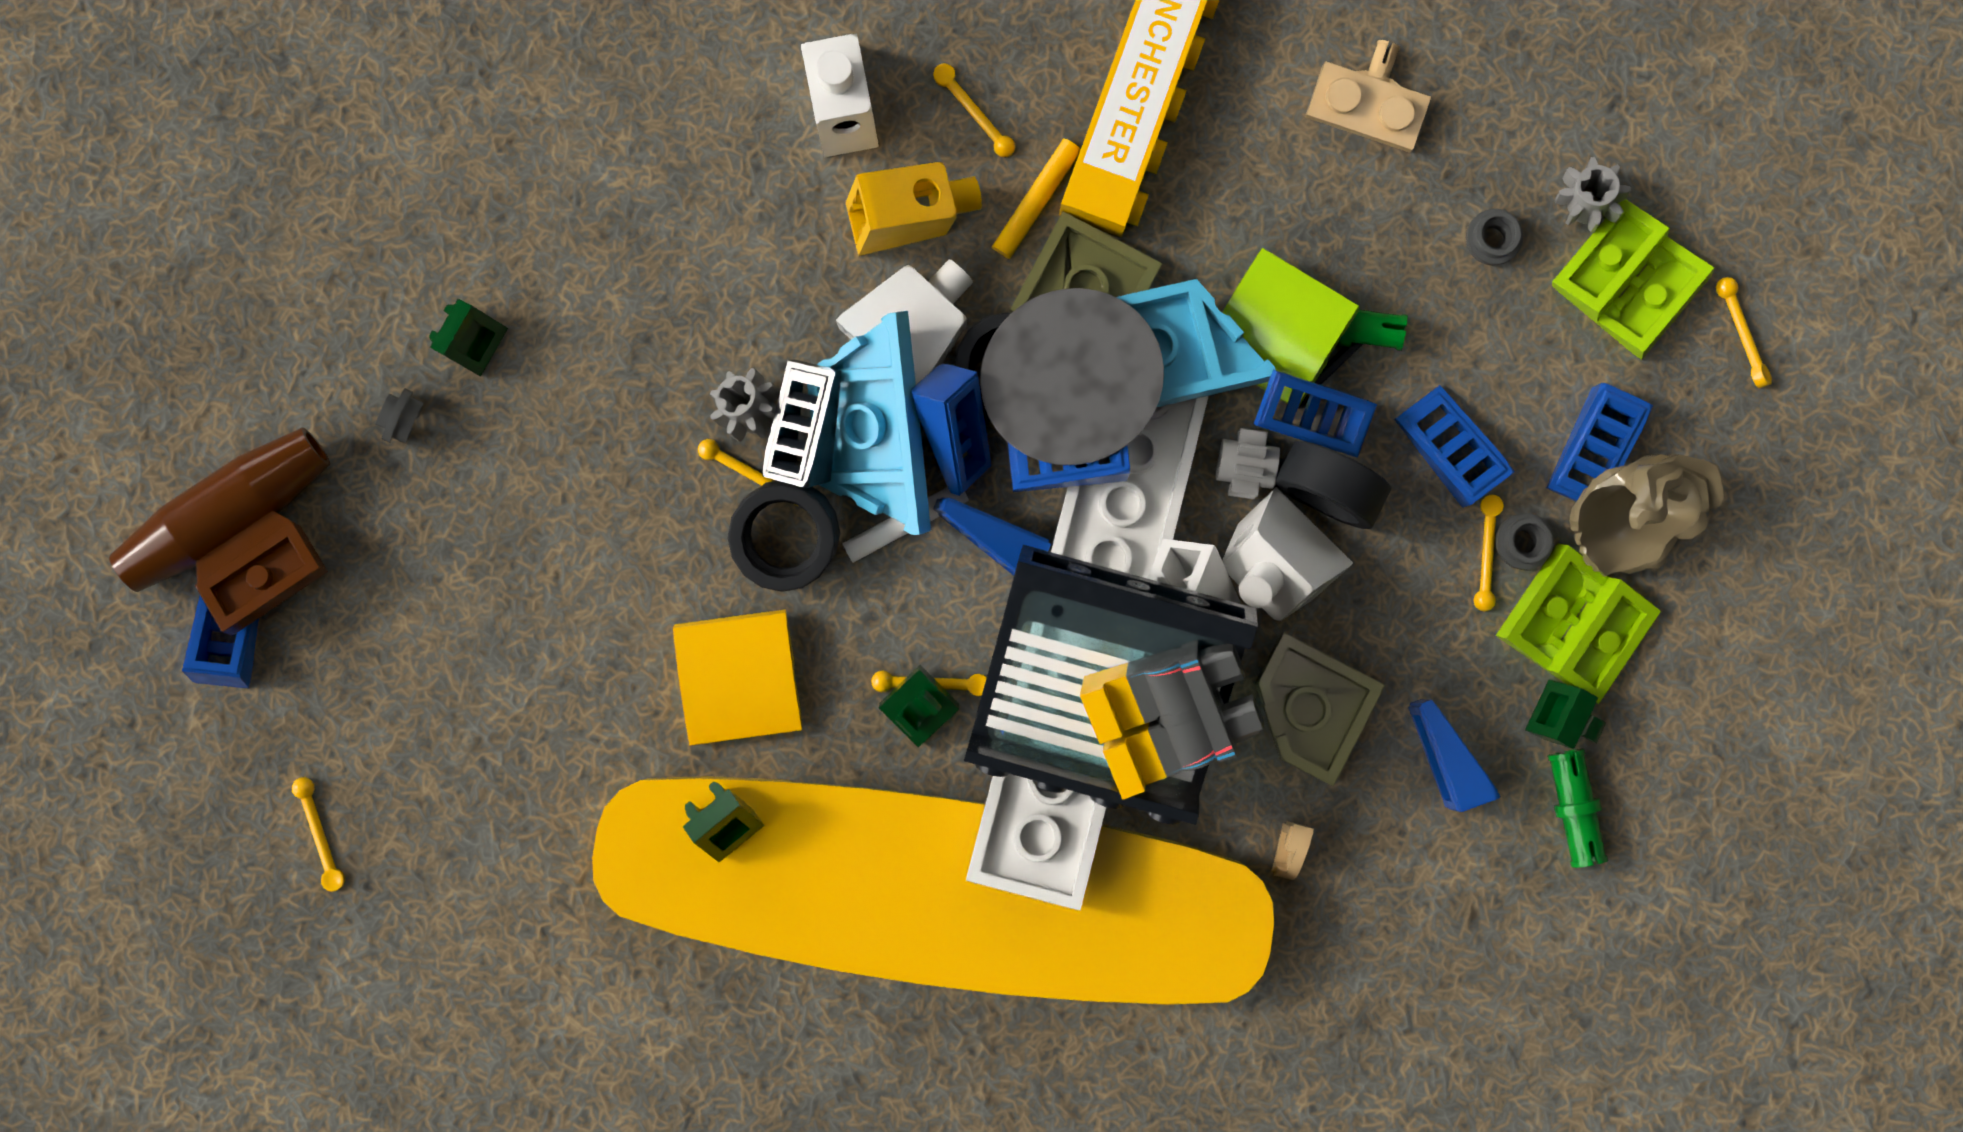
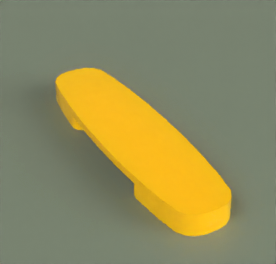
(883, 893)

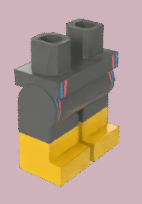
(1168, 713)

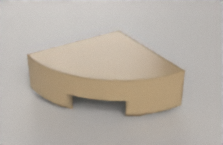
(1292, 838)

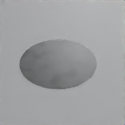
(1072, 376)

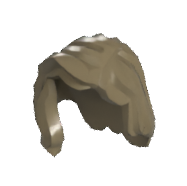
(1641, 510)

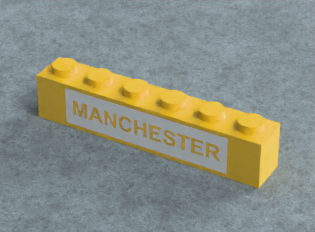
(1131, 112)

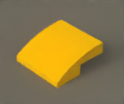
(737, 677)

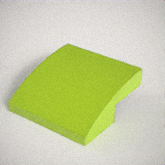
(1611, 263)
(1289, 317)
(1598, 638)

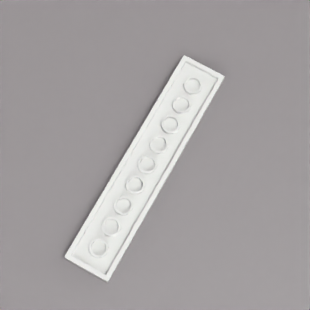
(1043, 839)

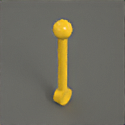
(945, 76)
(1727, 289)
(710, 450)
(1491, 507)
(883, 681)
(332, 878)

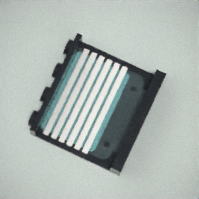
(1070, 623)

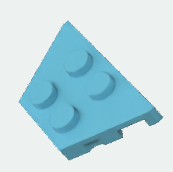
(1197, 343)
(877, 426)

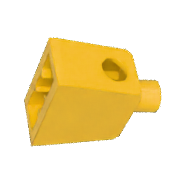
(888, 215)

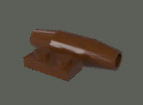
(234, 534)

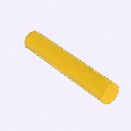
(1036, 198)

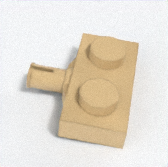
(1369, 101)

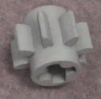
(1604, 185)
(743, 418)
(1247, 463)

